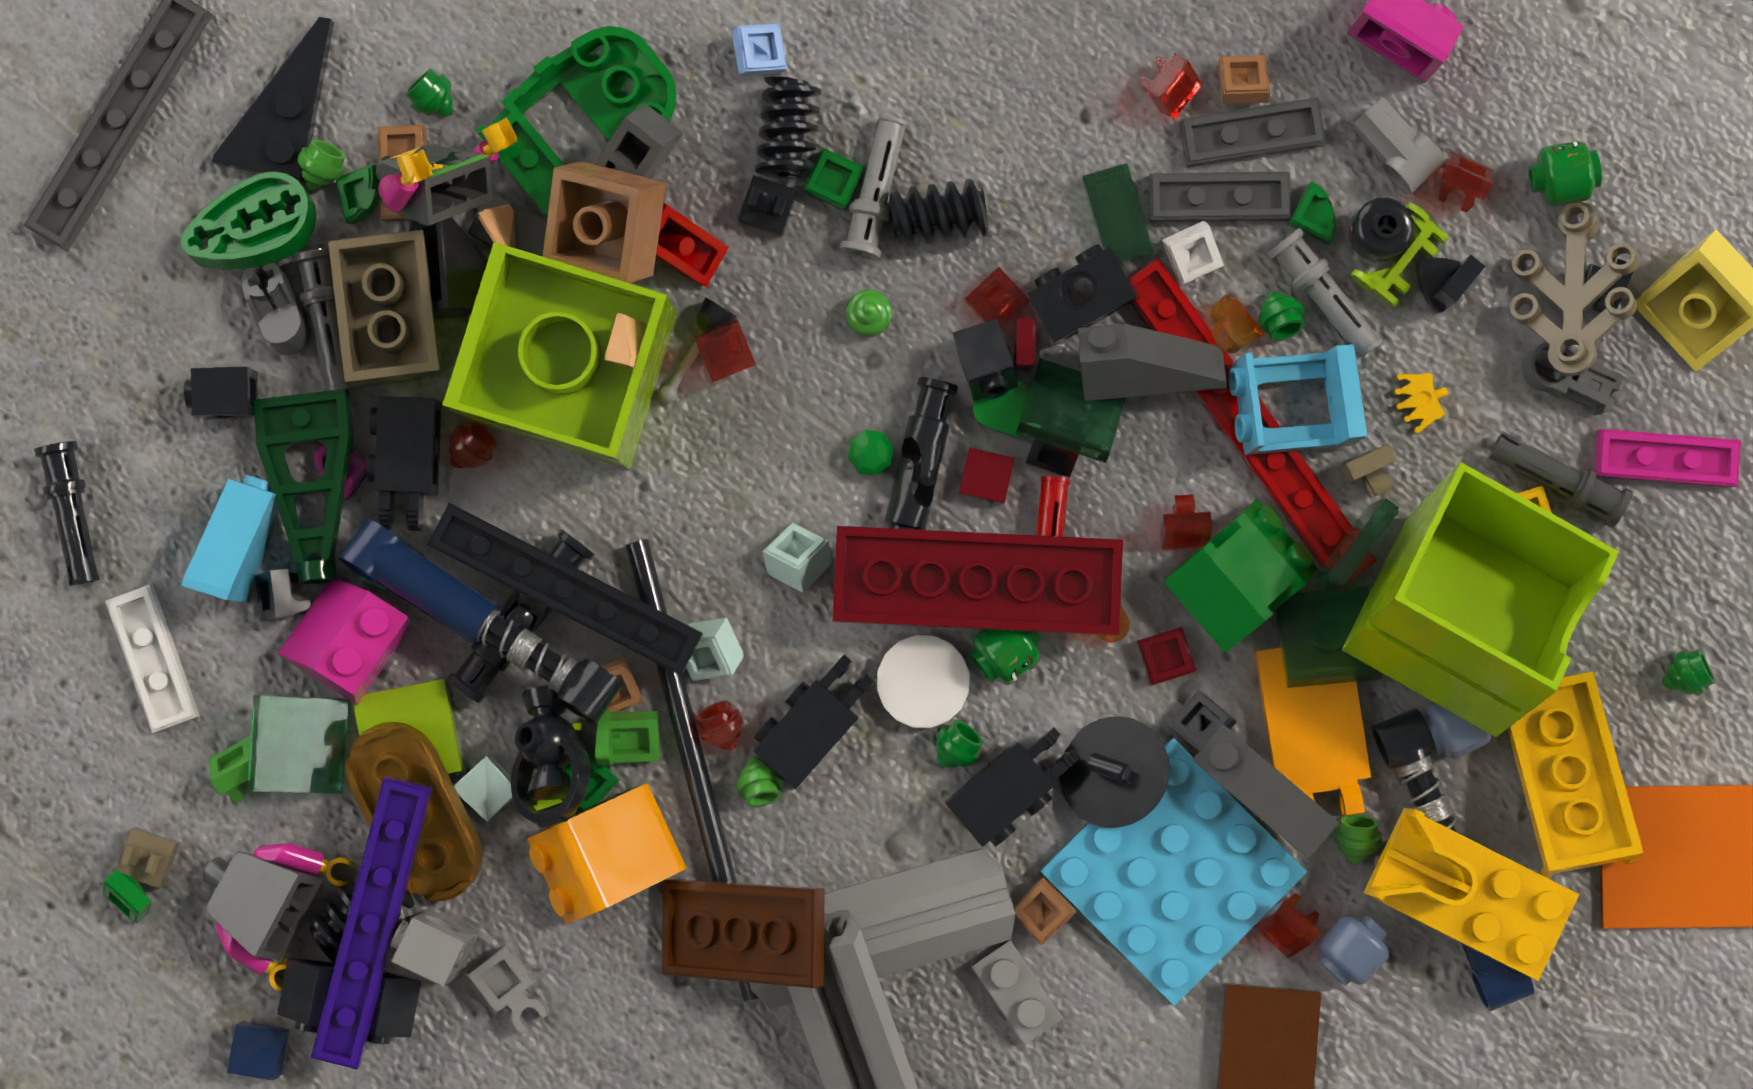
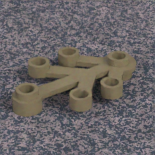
(1576, 294)

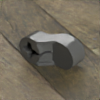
(283, 327)

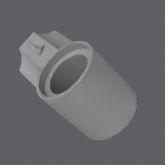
(1406, 155)

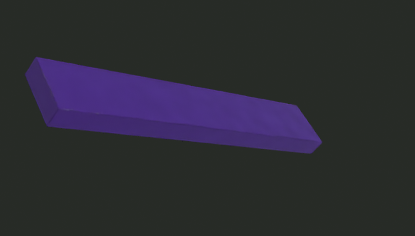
(371, 922)

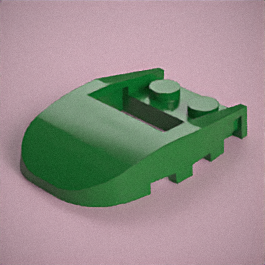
(607, 76)

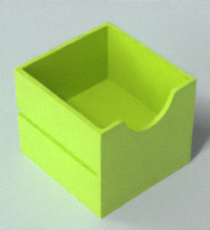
(539, 354)
(1480, 601)

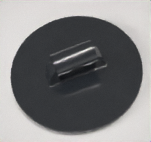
(1118, 772)

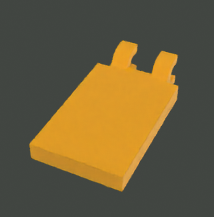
(1314, 733)

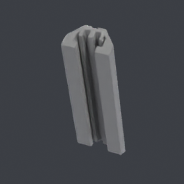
(922, 915)
(849, 1016)

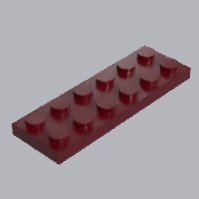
(977, 580)

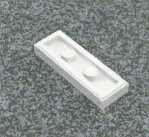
(152, 658)

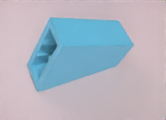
(234, 541)

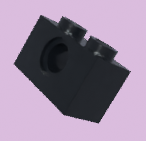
(1111, 286)

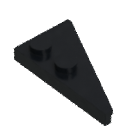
(284, 112)

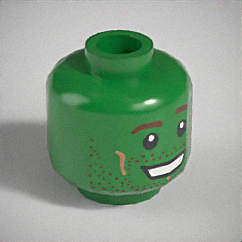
(1565, 173)
(1005, 654)

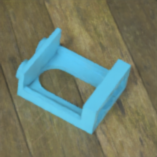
(1343, 393)

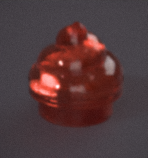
(471, 446)
(720, 725)

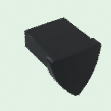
(1446, 280)

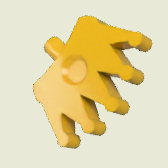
(1422, 399)

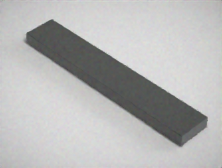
(117, 121)

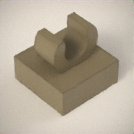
(1370, 470)
(147, 857)

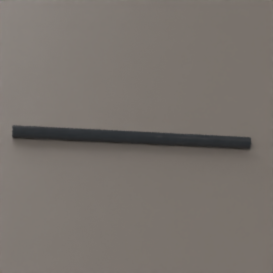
(687, 736)

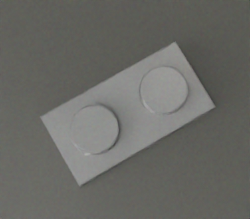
(1017, 991)

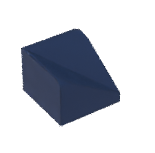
(258, 1050)

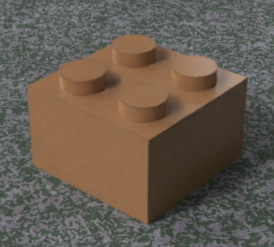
(604, 220)

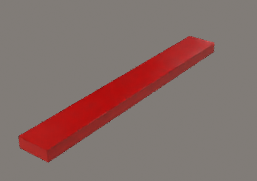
(1281, 474)

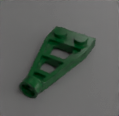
(304, 420)

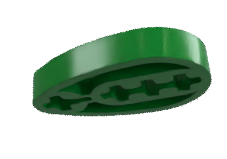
(264, 243)

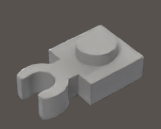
(504, 982)

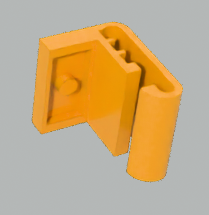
(605, 854)

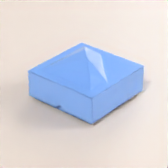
(759, 49)

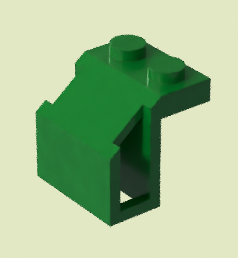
(1242, 575)

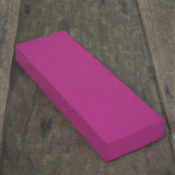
(1667, 458)

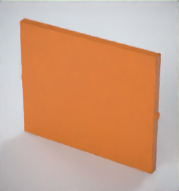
(1692, 863)

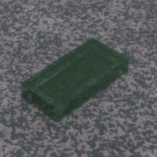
(1117, 212)

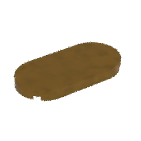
(448, 846)

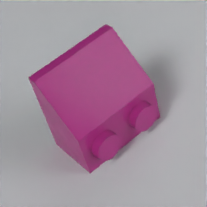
(1408, 33)
(346, 639)

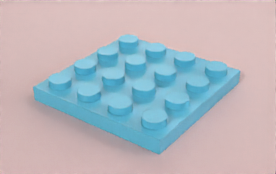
(1177, 881)

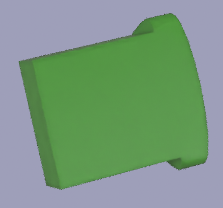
(627, 737)

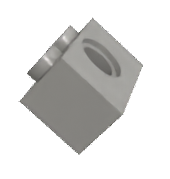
(432, 946)

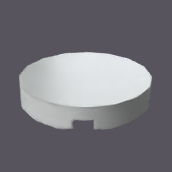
(923, 681)

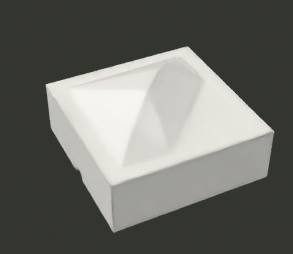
(1192, 252)

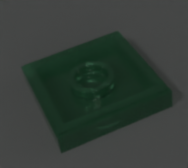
(1062, 417)
(1357, 544)
(1313, 635)
(297, 744)

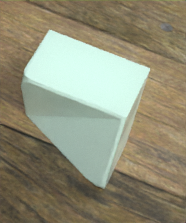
(797, 557)
(717, 651)
(486, 788)

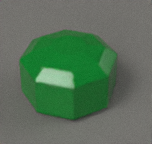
(870, 452)

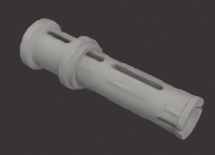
(871, 214)
(1311, 275)

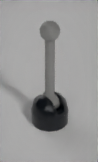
(708, 317)

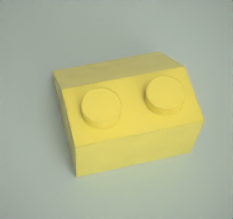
(1702, 301)

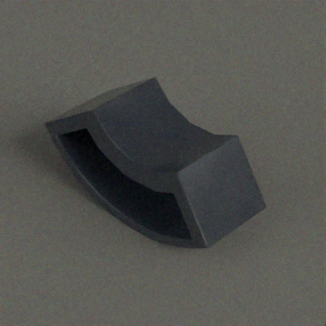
(307, 987)

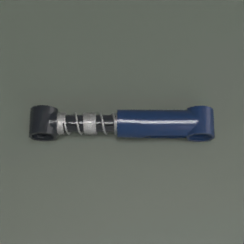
(387, 561)
(1407, 747)

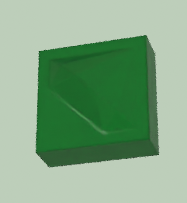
(126, 896)

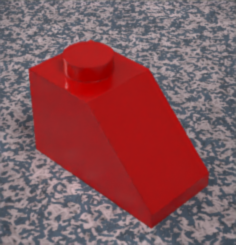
(688, 247)

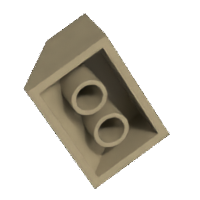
(384, 308)

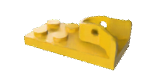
(1574, 781)
(1471, 893)

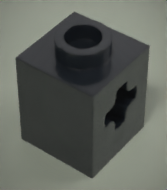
(985, 360)
(221, 392)

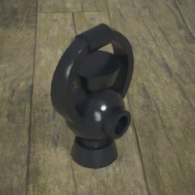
(548, 745)

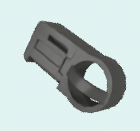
(1589, 388)

